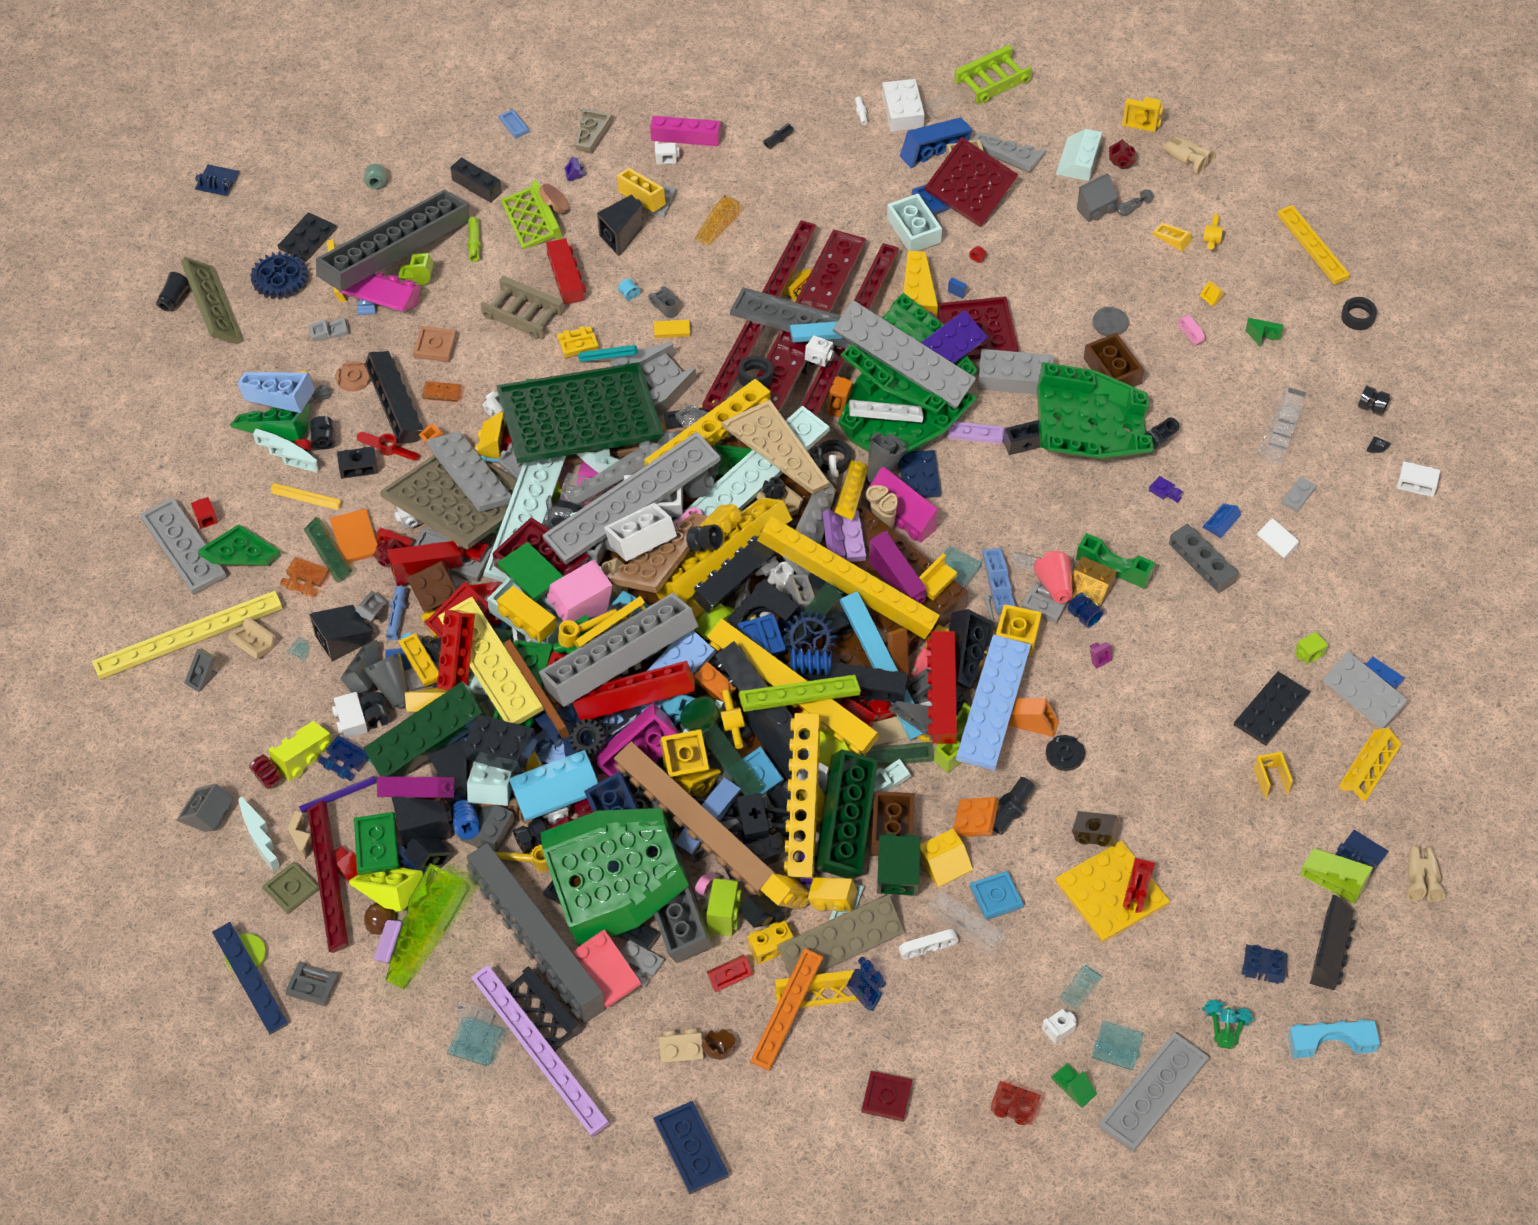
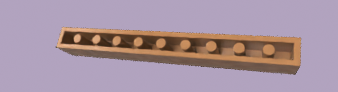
(694, 818)

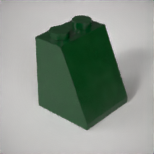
(898, 864)

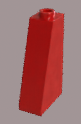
(413, 559)

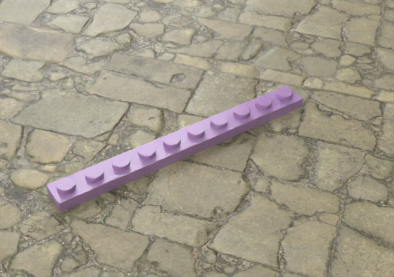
(540, 1051)

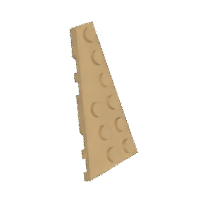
(771, 437)

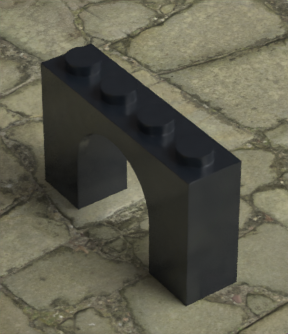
(765, 599)

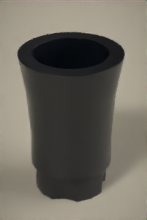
(172, 291)

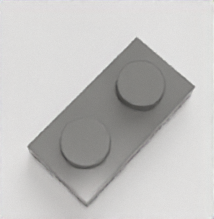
(1298, 494)
(370, 606)

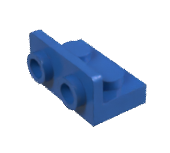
(1386, 673)

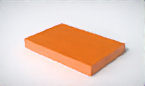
(354, 535)

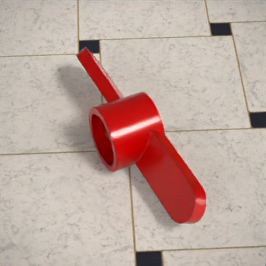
(378, 443)

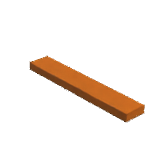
(786, 1009)

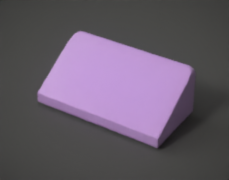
(387, 941)

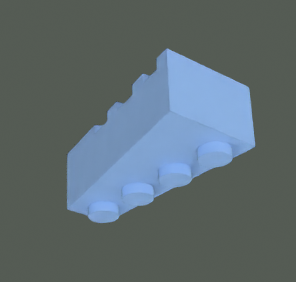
(277, 389)

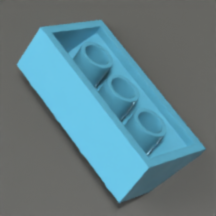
(553, 785)

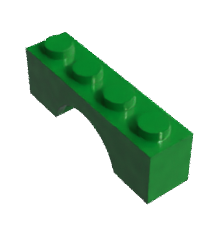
(1133, 570)

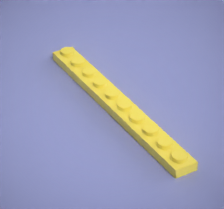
(186, 635)

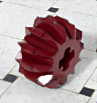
(265, 771)

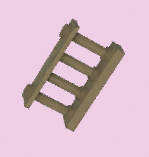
(522, 293)

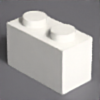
(1418, 479)
(350, 715)

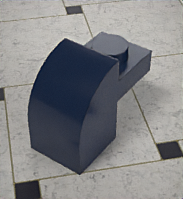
(548, 733)

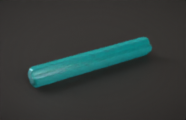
(609, 353)

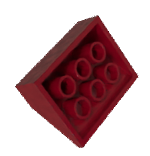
(532, 532)

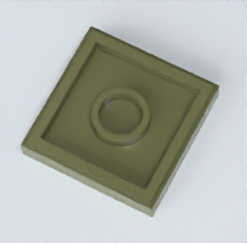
(290, 887)

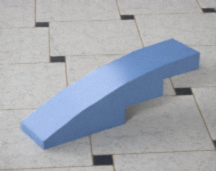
(998, 578)
(717, 805)

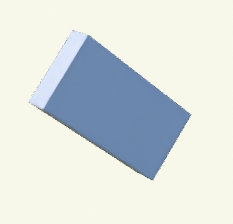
(514, 124)

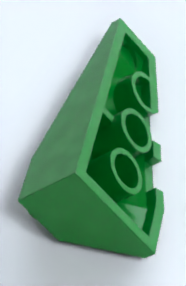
(280, 422)

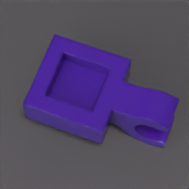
(1165, 488)

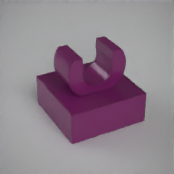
(1100, 654)

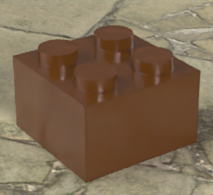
(432, 586)

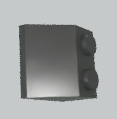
(1097, 198)
(206, 808)
(493, 827)

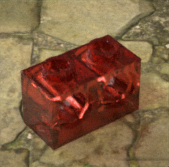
(1018, 1098)

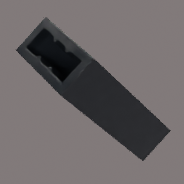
(835, 614)

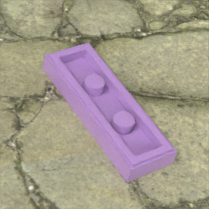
(976, 432)

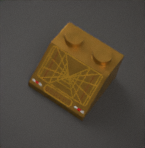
(1093, 580)

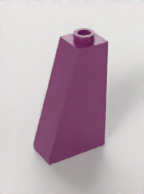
(894, 568)
(415, 787)

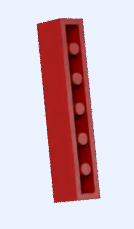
(942, 687)
(636, 690)

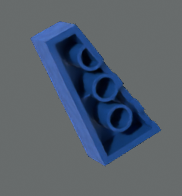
(932, 140)

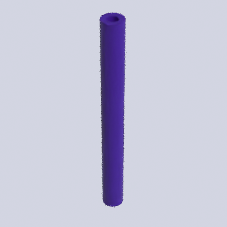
(340, 793)

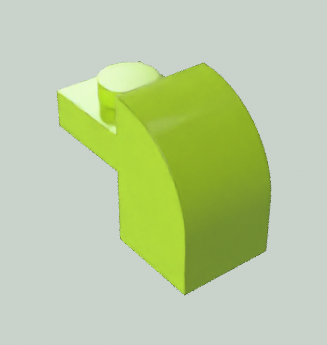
(418, 270)
(708, 621)

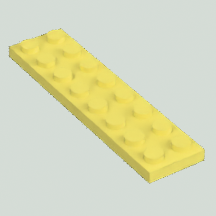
(497, 670)

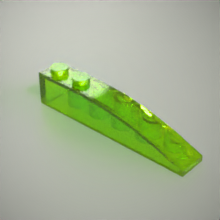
(427, 918)

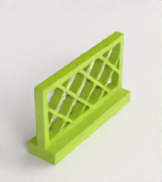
(542, 207)

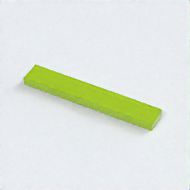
(799, 693)

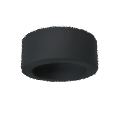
(1359, 323)
(757, 363)
(839, 446)

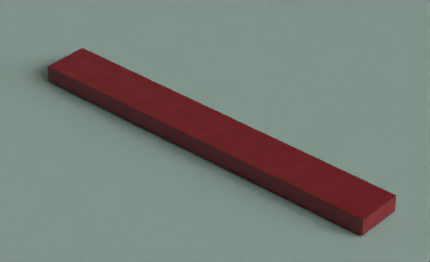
(327, 877)

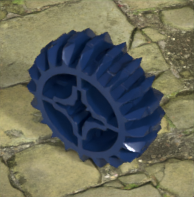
(794, 642)

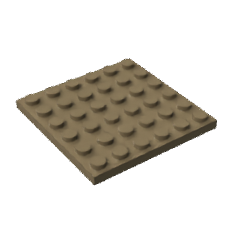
(440, 503)

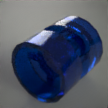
(1085, 610)

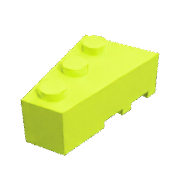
(300, 750)

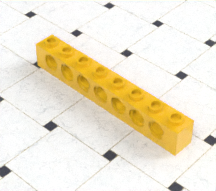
(710, 425)
(812, 723)

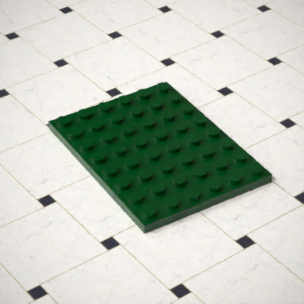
(579, 412)

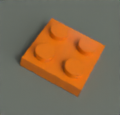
(975, 816)

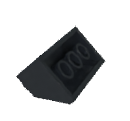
(774, 732)
(1332, 945)

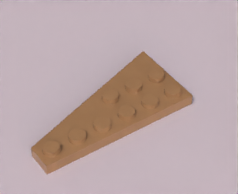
(654, 567)

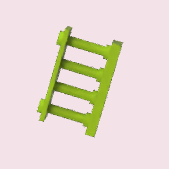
(988, 62)

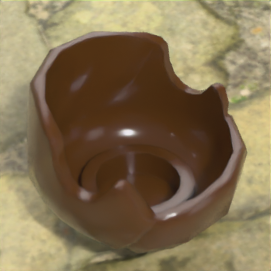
(376, 917)
(712, 1039)

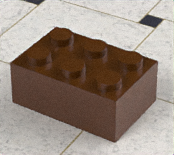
(1114, 359)
(891, 814)

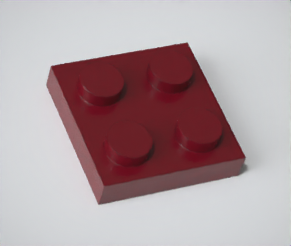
(887, 1096)

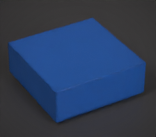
(957, 288)

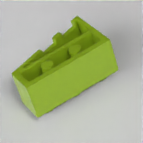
(946, 754)
(1337, 874)

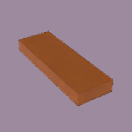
(898, 649)

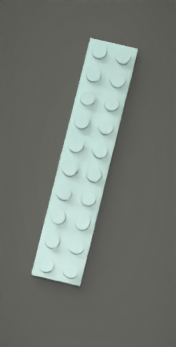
(747, 477)
(528, 500)

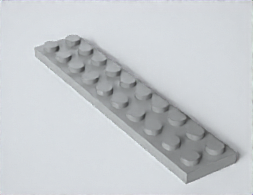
(639, 490)

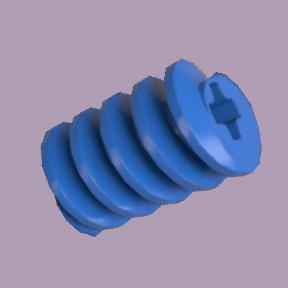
(811, 662)
(465, 819)

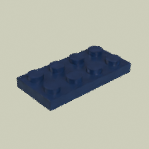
(690, 1147)

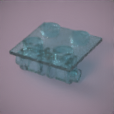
(475, 1041)
(1117, 1045)

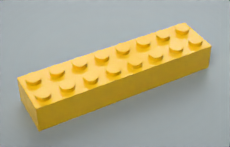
(698, 565)

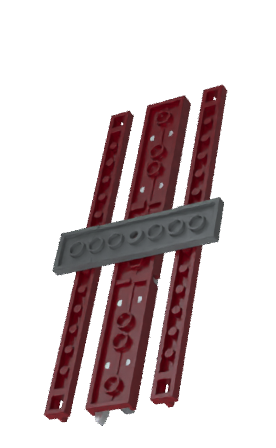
(812, 306)

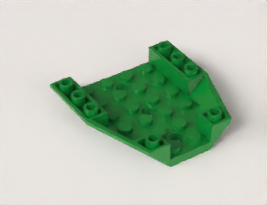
(918, 324)
(1086, 397)
(911, 433)
(609, 899)

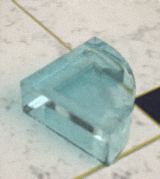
(299, 649)

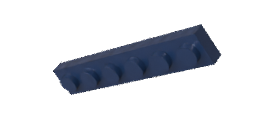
(250, 978)

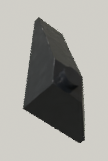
(972, 637)

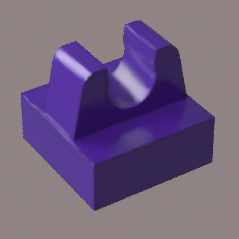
(574, 169)

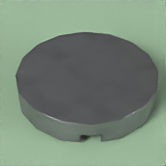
(1109, 321)

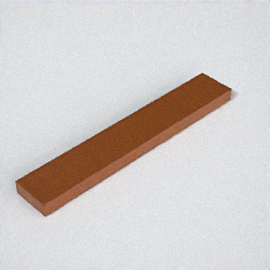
(548, 708)

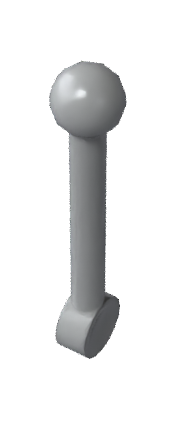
(987, 597)

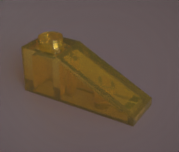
(720, 217)

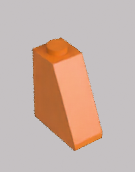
(1034, 716)

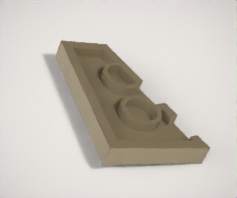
(592, 129)

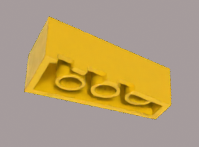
(918, 281)

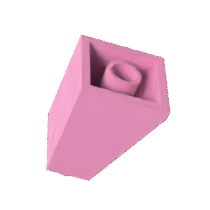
(581, 593)

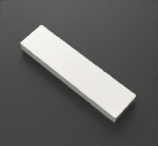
(885, 411)

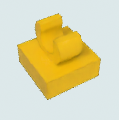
(1212, 293)

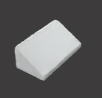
(1278, 538)

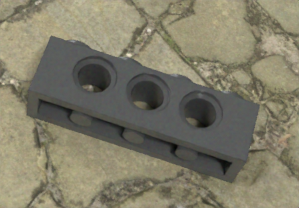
(1203, 558)

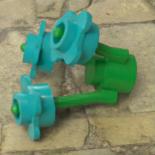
(1225, 1038)

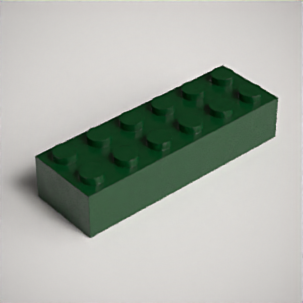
(425, 732)
(846, 814)

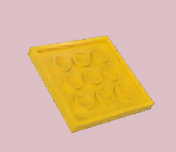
(1099, 890)

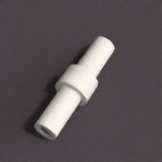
(861, 110)
(833, 473)

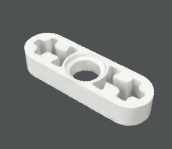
(931, 942)

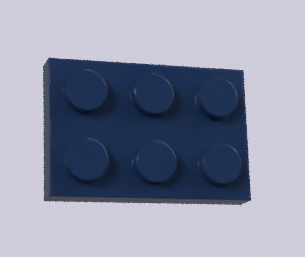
(920, 472)

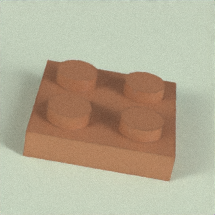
(434, 343)

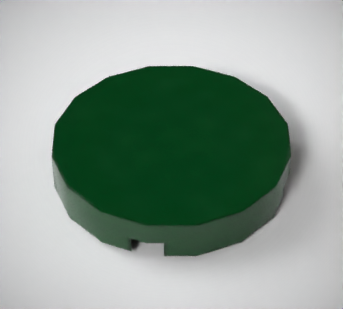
(699, 714)

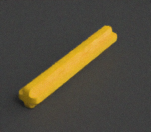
(306, 496)

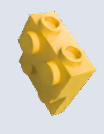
(1143, 114)

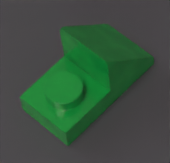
(1261, 328)
(1074, 1085)

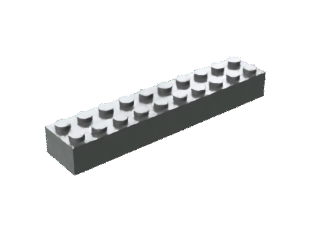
(392, 240)
(680, 919)
(535, 933)

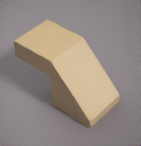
(300, 839)

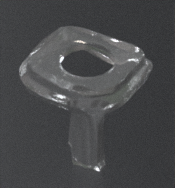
(554, 512)

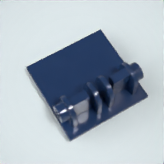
(216, 180)
(1362, 850)
(1265, 962)

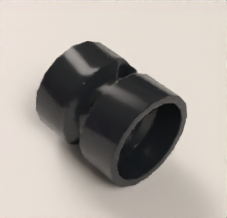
(1380, 403)
(322, 433)
(704, 538)
(374, 709)
(529, 836)

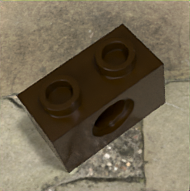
(1096, 829)

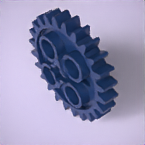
(279, 275)

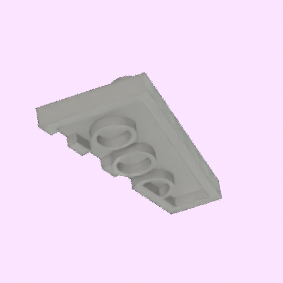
(1019, 156)

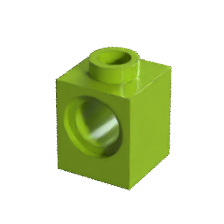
(1311, 648)

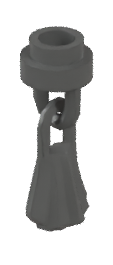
(1125, 208)
(321, 392)

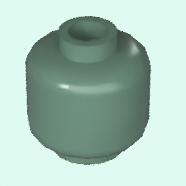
(375, 176)

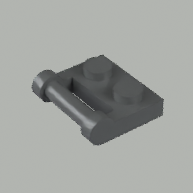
(310, 989)

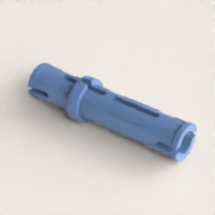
(397, 606)

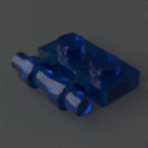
(346, 752)
(866, 989)

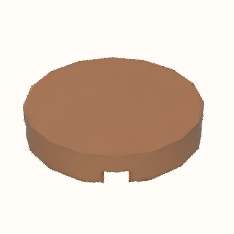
(553, 197)
(352, 376)

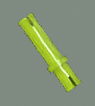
(473, 244)

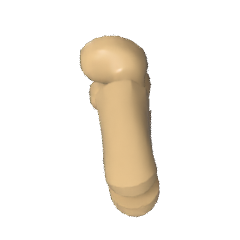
(1189, 153)
(882, 504)
(1423, 873)

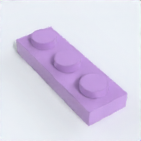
(853, 538)

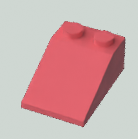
(606, 967)

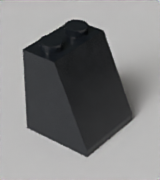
(620, 223)
(340, 630)
(452, 763)
(422, 819)

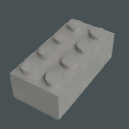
(1010, 371)

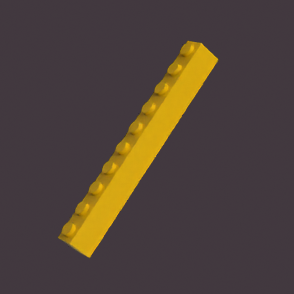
(848, 577)
(775, 673)

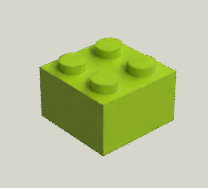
(723, 907)

